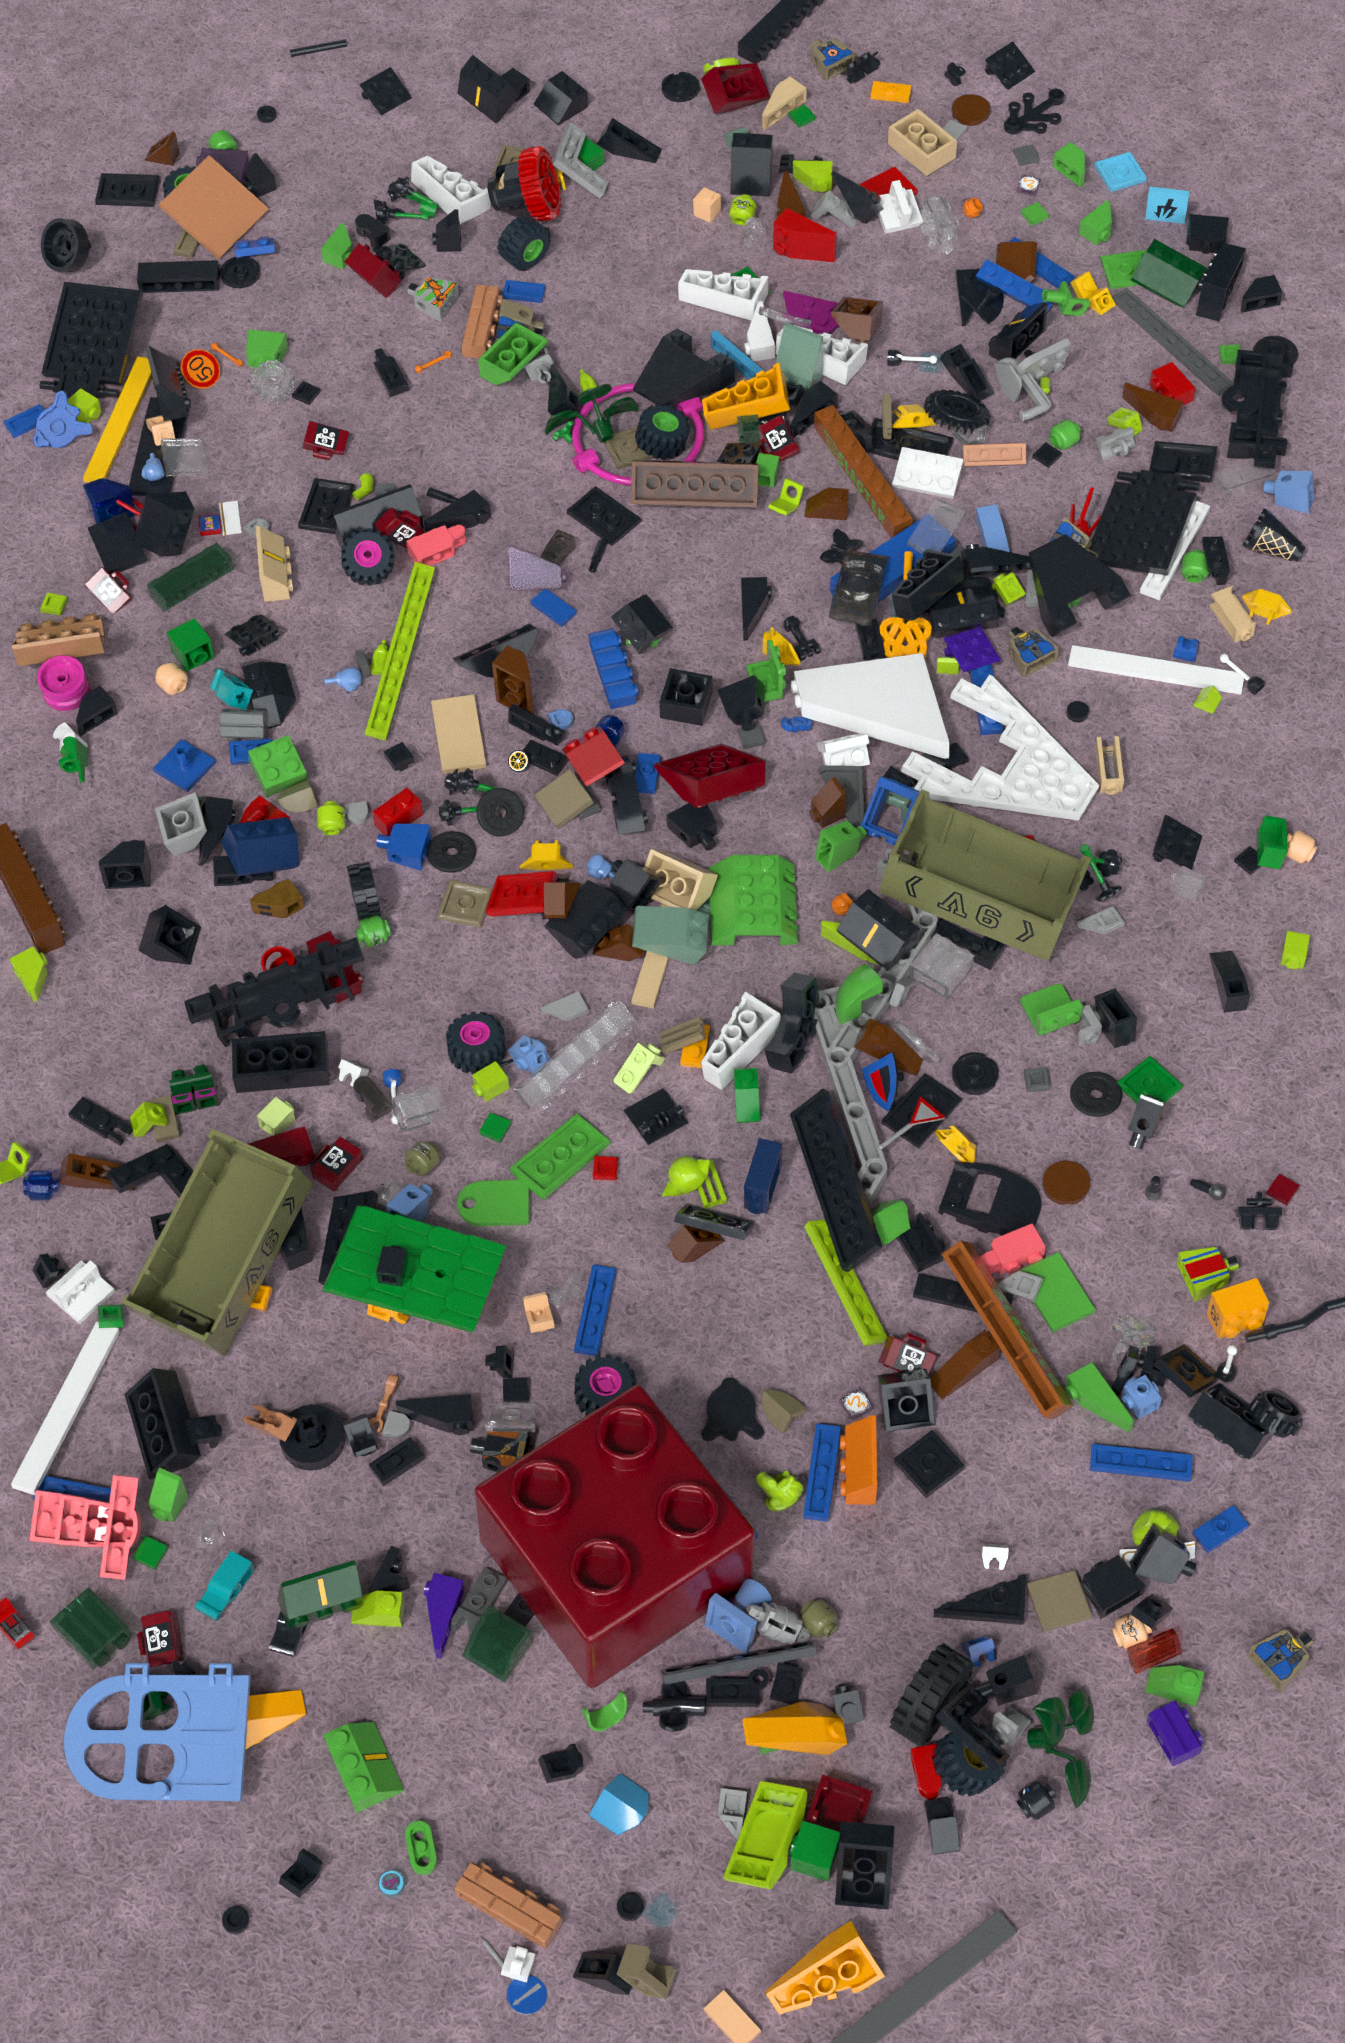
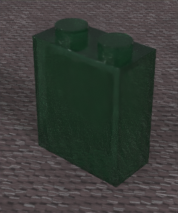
(91, 1629)

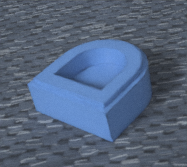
(561, 718)

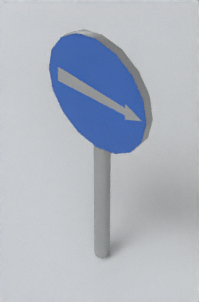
(522, 1996)

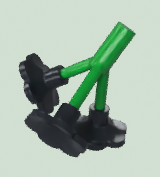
(1108, 864)

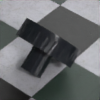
(75, 248)
(309, 1431)

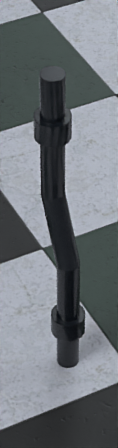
(1271, 1331)

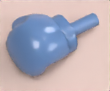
(153, 469)
(348, 678)
(599, 867)

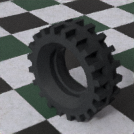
(929, 1691)

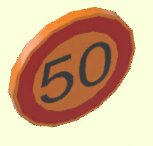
(200, 369)

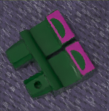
(183, 1088)

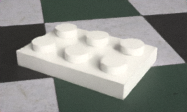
(927, 472)

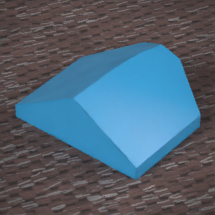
(621, 1805)

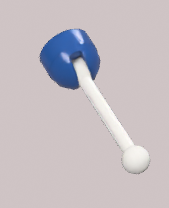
(392, 1079)

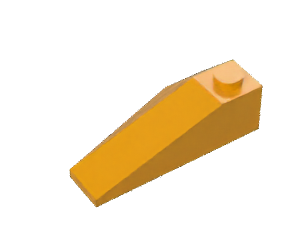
(272, 1713)
(797, 1728)
(831, 1966)

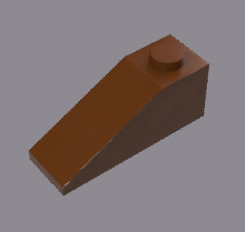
(789, 197)
(1154, 407)
(882, 1040)
(86, 1172)
(966, 1364)

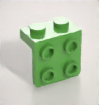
(770, 673)
(1051, 1009)

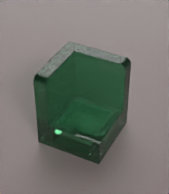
(748, 428)

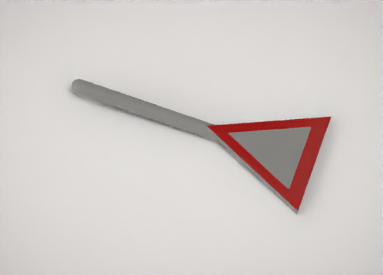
(923, 1114)

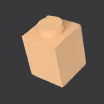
(707, 204)

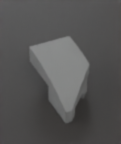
(732, 1809)

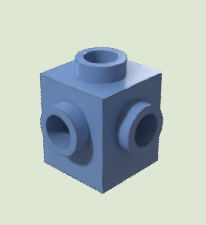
(529, 1054)
(1141, 1396)

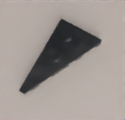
(966, 280)
(998, 1604)

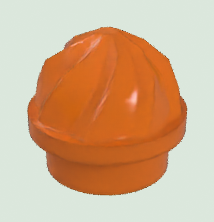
(972, 207)
(841, 904)

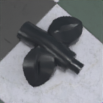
(675, 1706)

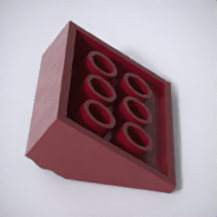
(712, 774)

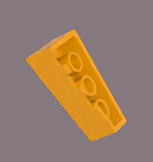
(759, 395)

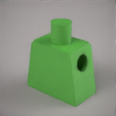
(265, 346)
(838, 844)

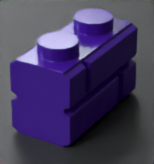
(1174, 1733)

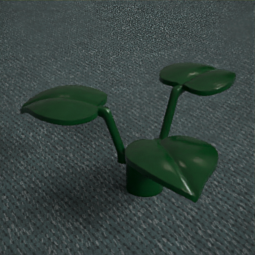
(602, 426)
(1052, 1716)

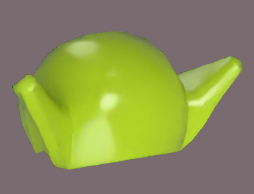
(686, 1175)

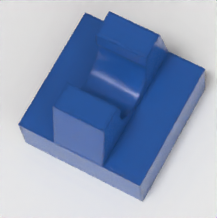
(1186, 649)
(979, 1646)

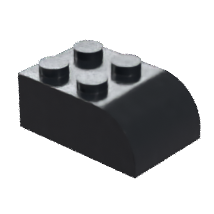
(864, 1865)

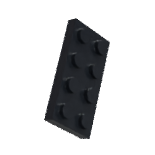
(340, 1217)

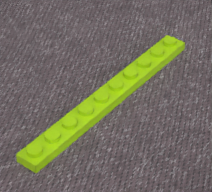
(399, 651)

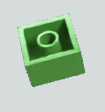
(277, 766)

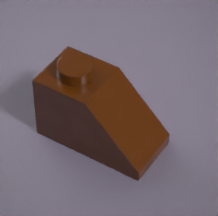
(828, 504)
(828, 804)
(693, 1243)

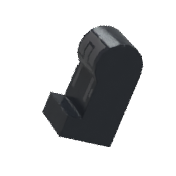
(372, 229)

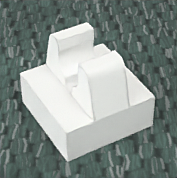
(349, 1067)
(997, 1551)
(518, 1963)

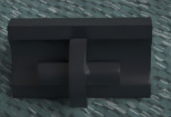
(1269, 1214)

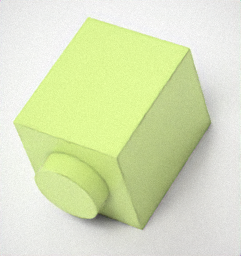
(276, 1117)

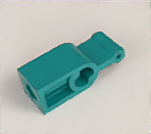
(231, 689)
(225, 1585)

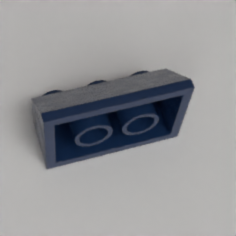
(261, 846)

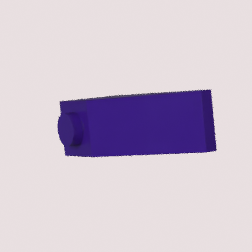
(443, 1600)

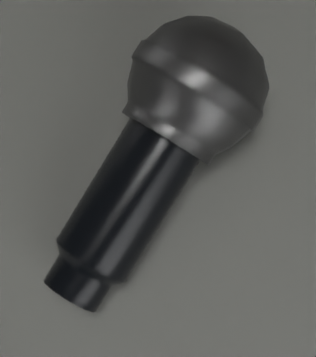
(1153, 1191)
(1216, 1191)

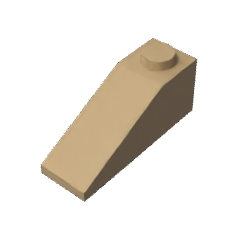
(786, 97)

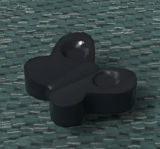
(953, 73)

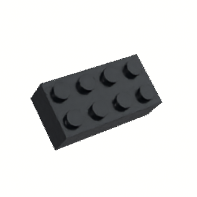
(280, 1062)

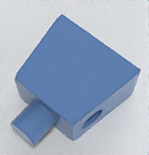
(1292, 490)
(411, 1202)

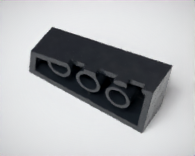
(1219, 280)
(927, 583)
(295, 1245)

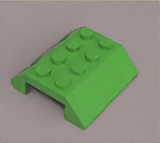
(753, 899)

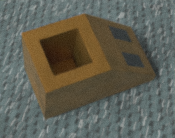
(278, 901)

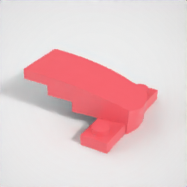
(92, 1523)

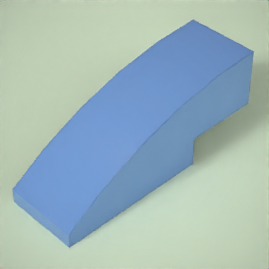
(991, 528)

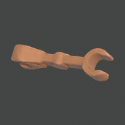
(391, 1386)

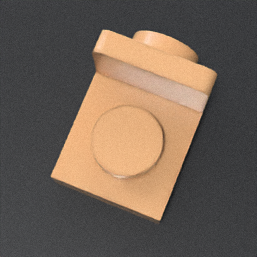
(160, 429)

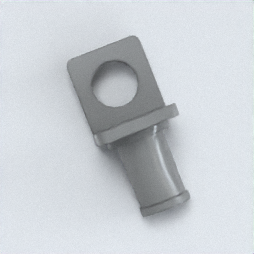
(540, 367)

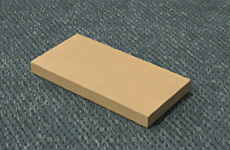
(458, 734)

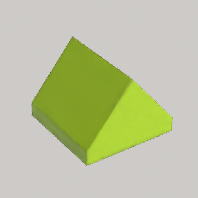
(947, 665)
(1208, 699)

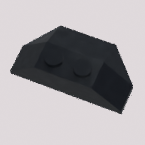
(481, 658)
(270, 688)

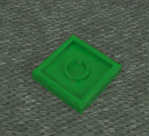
(1151, 1080)

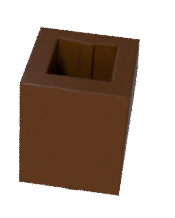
(618, 945)

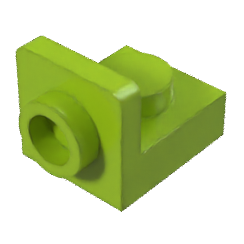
(1125, 418)
(1008, 588)
(146, 1116)

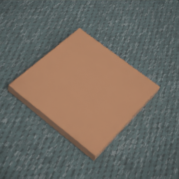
(213, 207)

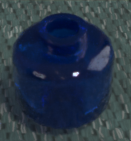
(612, 727)
(40, 1185)

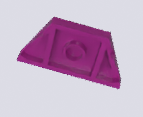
(813, 309)

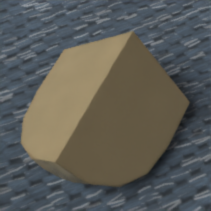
(298, 798)
(781, 1409)

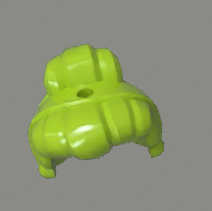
(781, 1490)
(1145, 1521)

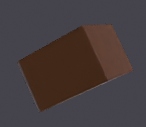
(164, 151)
(559, 898)

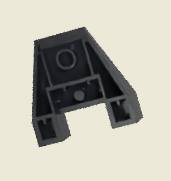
(678, 375)
(1066, 573)

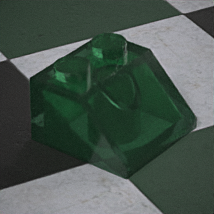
(498, 1644)

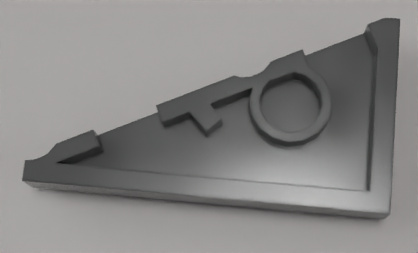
(851, 781)

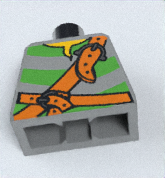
(434, 296)

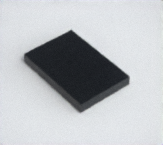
(127, 190)
(1194, 462)
(323, 500)
(603, 516)
(115, 543)
(902, 1113)
(714, 1221)

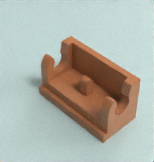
(271, 1423)

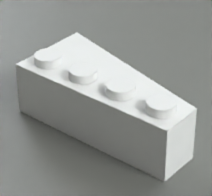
(449, 189)
(723, 292)
(840, 357)
(740, 1040)

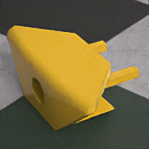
(912, 417)
(1266, 604)
(787, 652)
(546, 857)
(958, 1144)

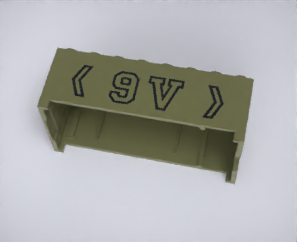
(983, 877)
(219, 1242)

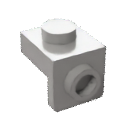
(1092, 1026)

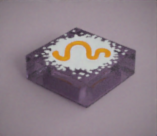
(1028, 185)
(856, 1404)

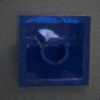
(102, 498)

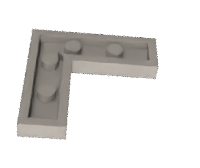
(567, 162)

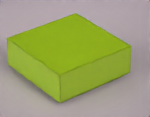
(54, 604)

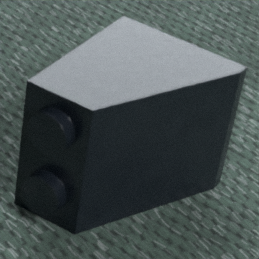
(751, 164)

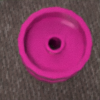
(62, 682)

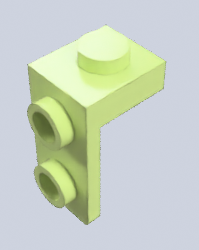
(637, 1066)

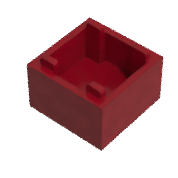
(373, 270)
(839, 1802)

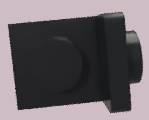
(787, 1683)

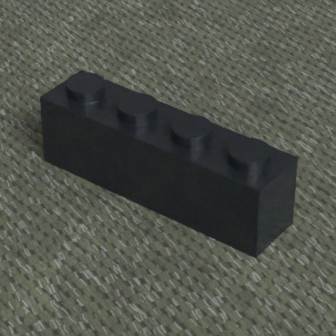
(178, 276)

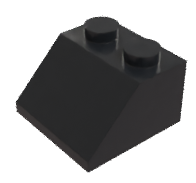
(561, 98)
(641, 623)
(126, 866)
(169, 936)
(906, 1400)

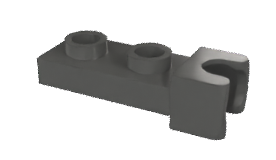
(482, 1594)

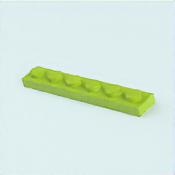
(847, 1286)

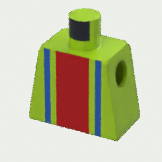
(1205, 1270)

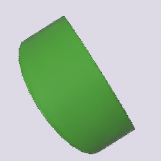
(608, 1715)

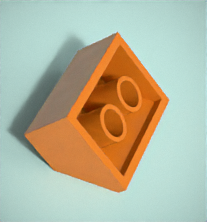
(859, 1462)

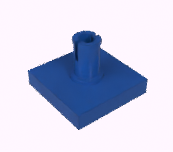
(184, 765)

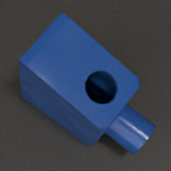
(406, 844)

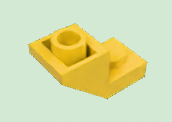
(1086, 288)

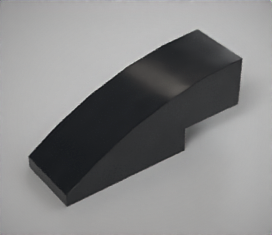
(966, 372)

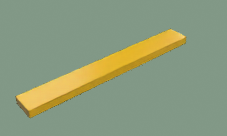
(119, 421)

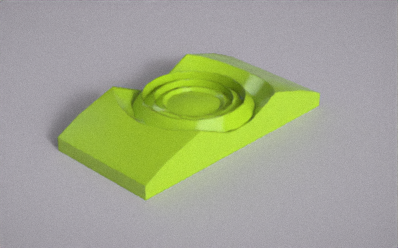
(766, 1835)

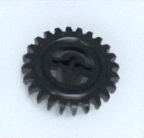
(958, 412)

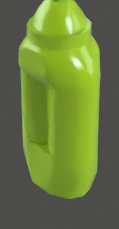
(586, 381)
(379, 659)

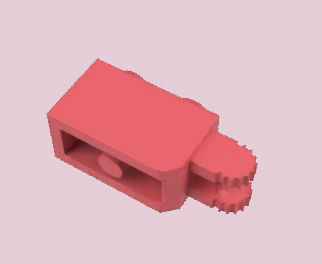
(436, 544)
(1014, 1250)

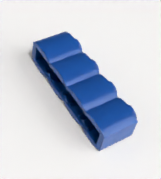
(612, 668)

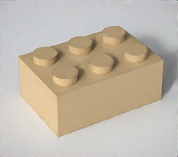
(922, 142)

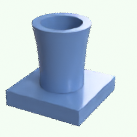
(730, 1619)

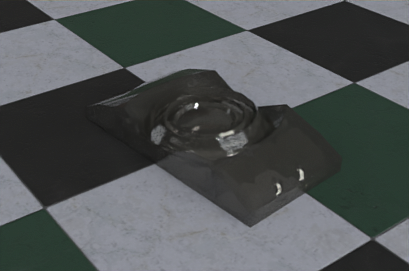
(858, 587)

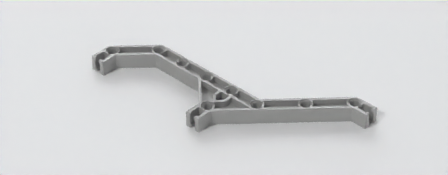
(838, 1040)

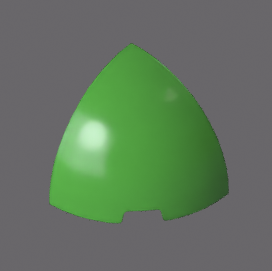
(855, 988)

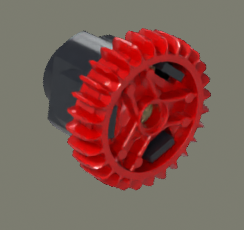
(527, 186)

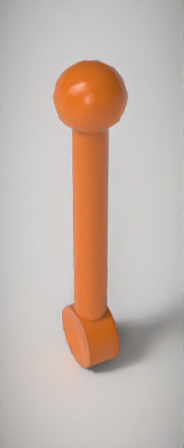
(214, 346)
(418, 369)

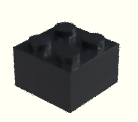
(686, 697)

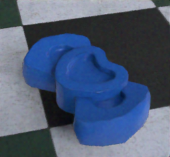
(796, 723)

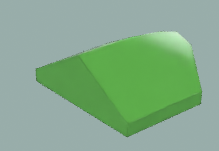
(890, 1219)

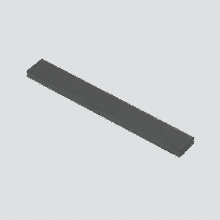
(1172, 341)
(930, 1982)

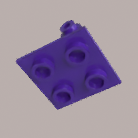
(971, 649)

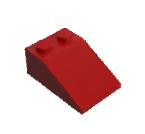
(803, 238)
(592, 755)

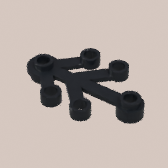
(1016, 124)

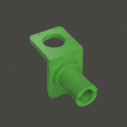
(1065, 300)

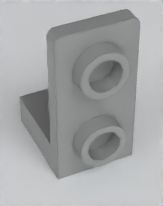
(834, 205)
(1009, 1726)

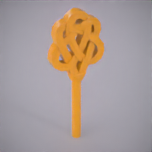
(897, 624)

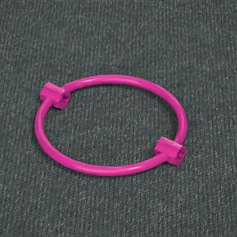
(588, 459)

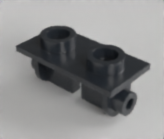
(867, 63)

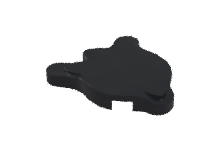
(729, 1411)

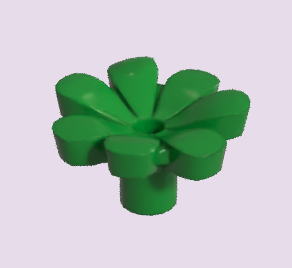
(564, 433)

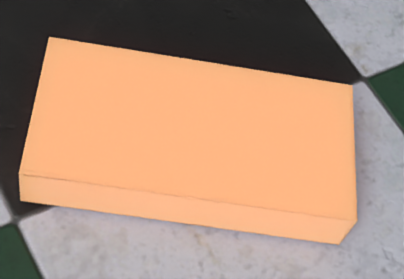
(731, 2019)

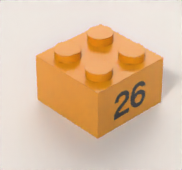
(1237, 1308)

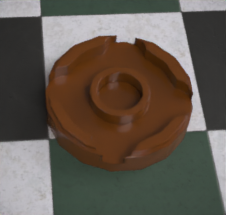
(970, 109)
(1066, 1182)

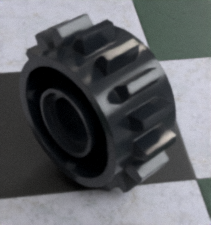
(1276, 1414)

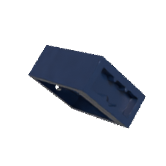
(762, 1176)

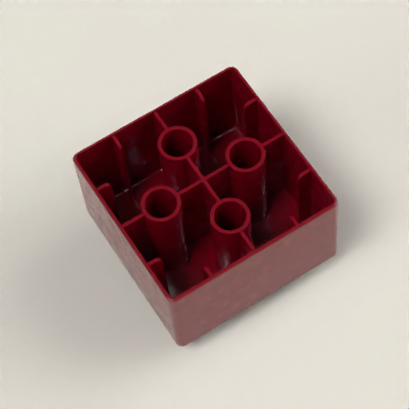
(614, 1534)

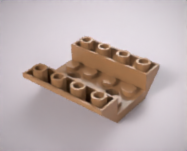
(64, 638)

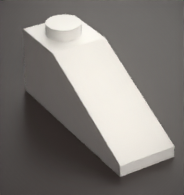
(759, 338)

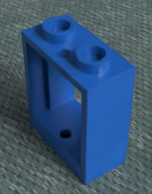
(877, 802)

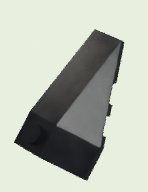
(988, 560)

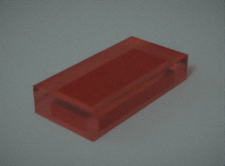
(1154, 1651)

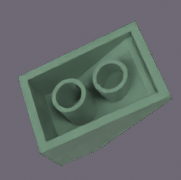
(800, 356)
(671, 932)

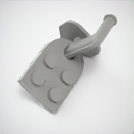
(1015, 374)

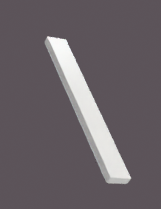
(1155, 669)
(64, 1409)

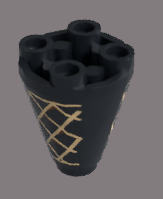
(1273, 538)

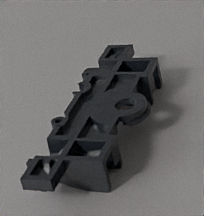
(1260, 382)
(278, 985)

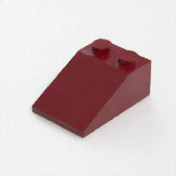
(734, 87)

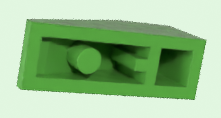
(1095, 1395)

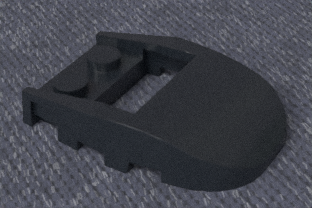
(1014, 1205)

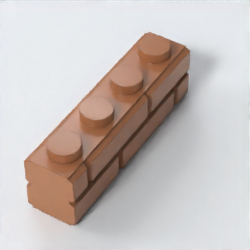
(481, 321)
(509, 1905)

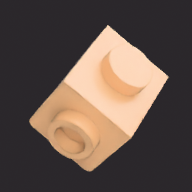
(538, 1312)

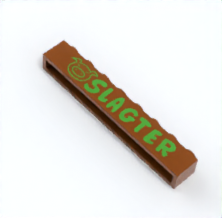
(862, 471)
(1007, 1330)

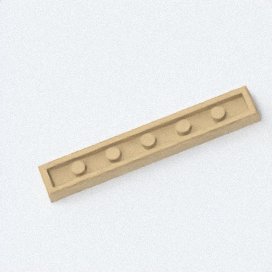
(650, 979)

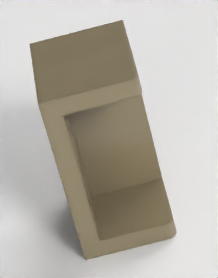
(644, 1974)

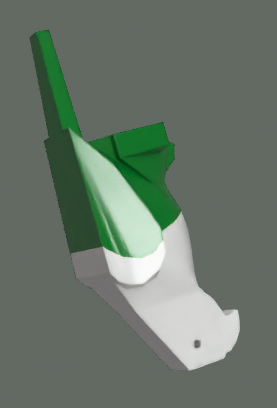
(73, 751)

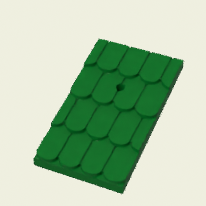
(444, 1274)

